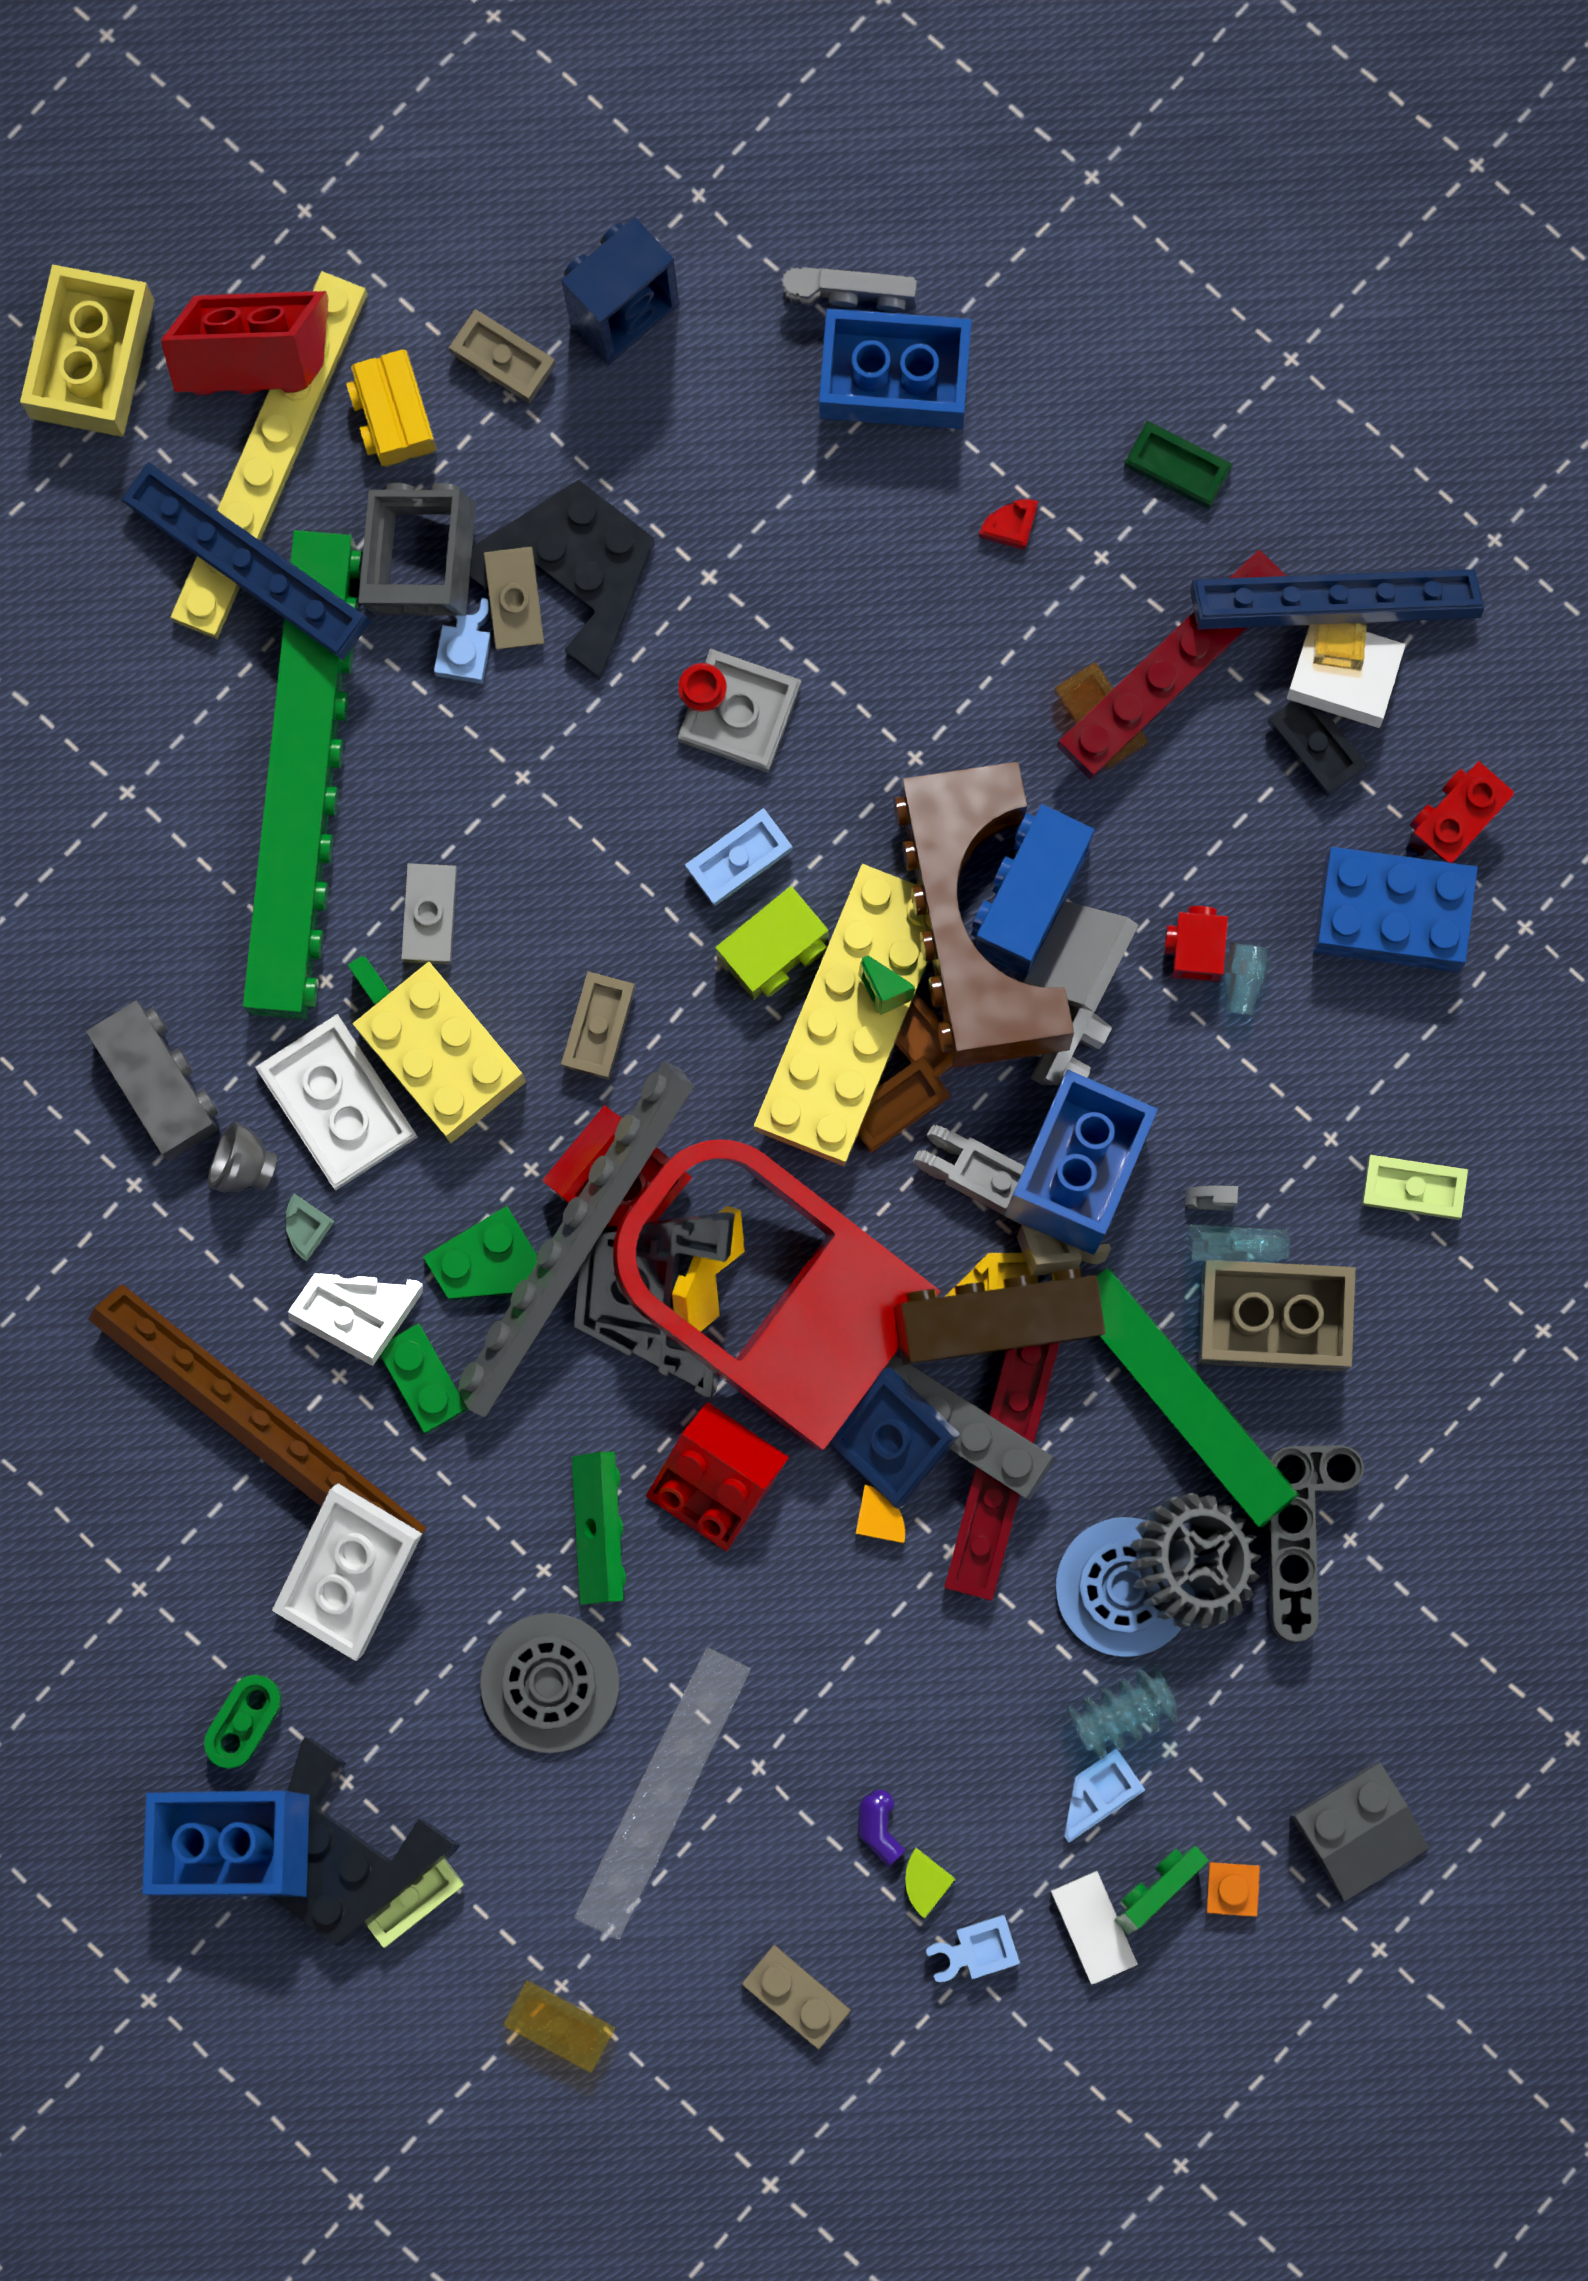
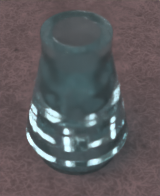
(1244, 976)

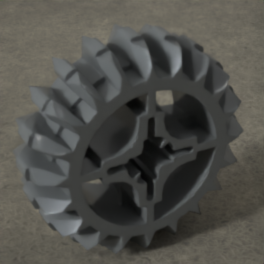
(1220, 1567)

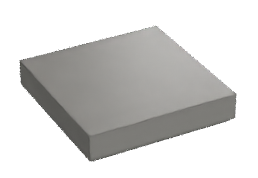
(750, 718)
(1082, 953)

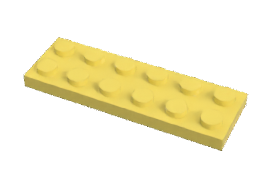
(839, 1036)

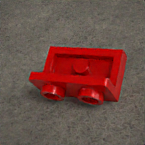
(1461, 816)

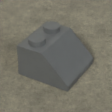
(1360, 1830)

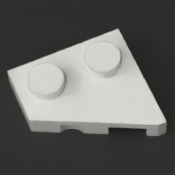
(354, 1312)

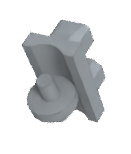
(1088, 1030)

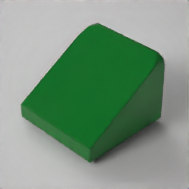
(884, 986)

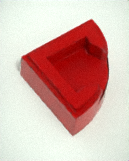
(1010, 524)

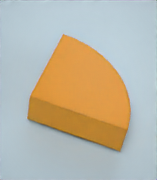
(879, 1517)

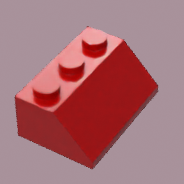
(247, 342)

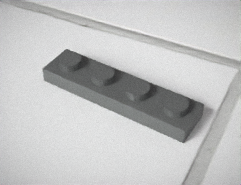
(982, 1438)

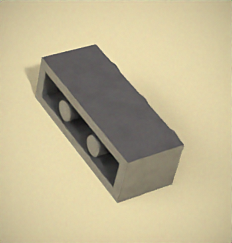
(154, 1079)

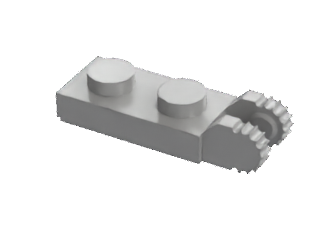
(848, 287)
(977, 1172)

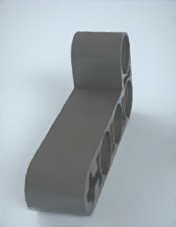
(1303, 1544)

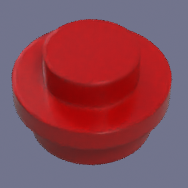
(702, 687)

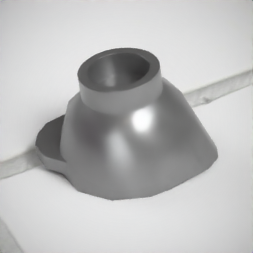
(240, 1161)

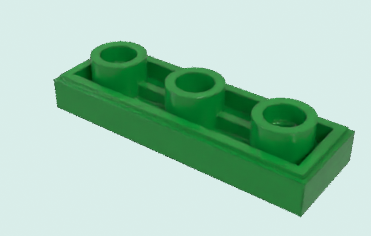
(598, 1528)

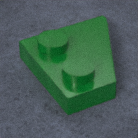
(484, 1259)

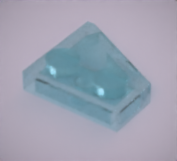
(1237, 1243)

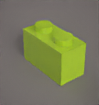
(773, 944)

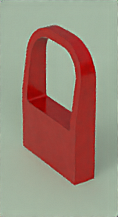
(826, 1330)

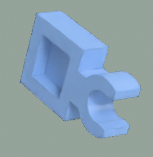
(464, 648)
(982, 1947)

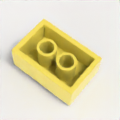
(87, 350)
(439, 1052)

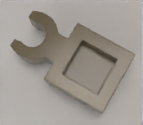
(1049, 1254)

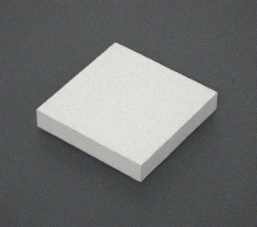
(1344, 691)

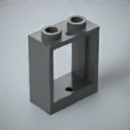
(409, 599)

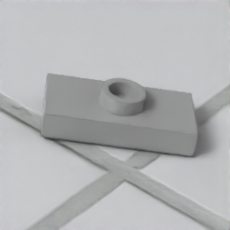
(429, 913)

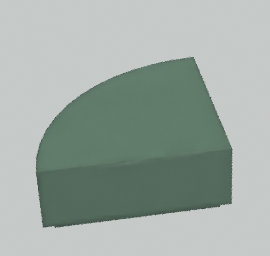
(305, 1226)

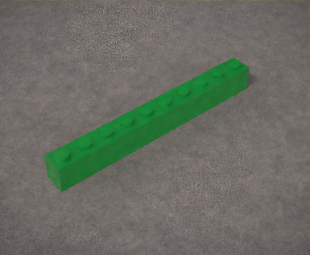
(300, 796)

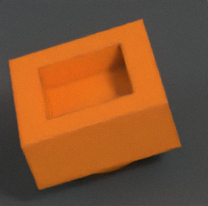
(1232, 1889)

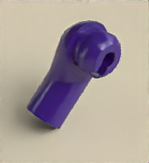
(874, 1825)

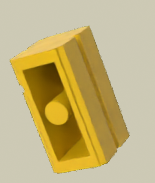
(392, 407)

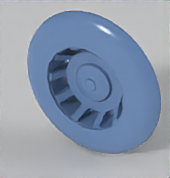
(1113, 1590)

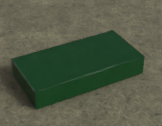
(1178, 465)

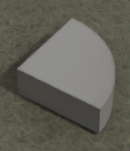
(1211, 1197)

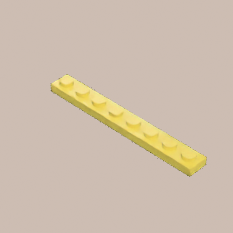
(268, 462)

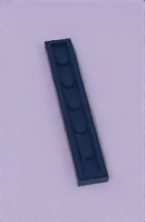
(246, 561)
(1336, 599)

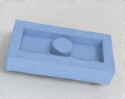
(738, 857)

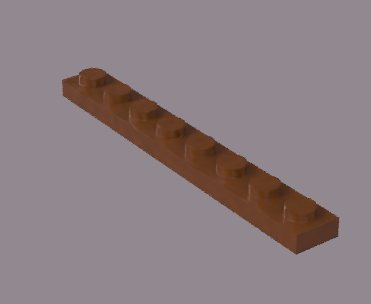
(233, 1402)

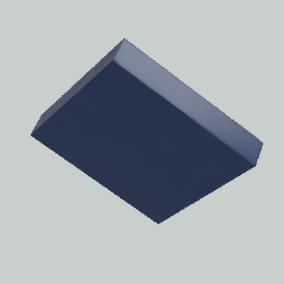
(894, 1437)

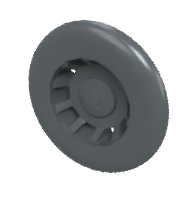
(549, 1682)

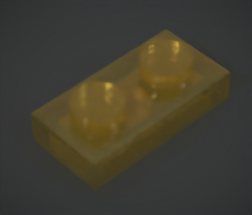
(559, 2026)

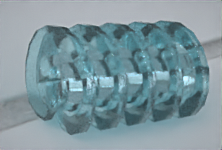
(1124, 1712)

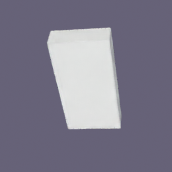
(1093, 1928)

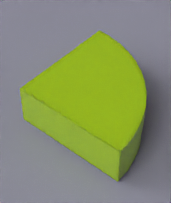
(925, 1882)

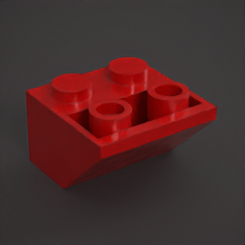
(716, 1476)

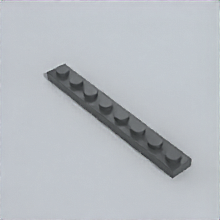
(581, 1227)

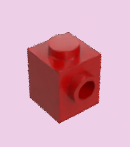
(1197, 944)

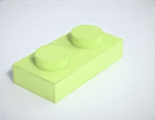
(1414, 1187)
(416, 1903)

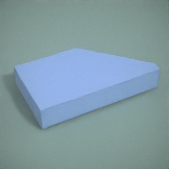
(1099, 1793)

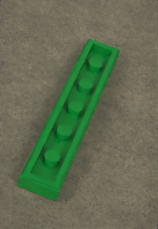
(1191, 1404)

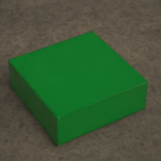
(369, 979)

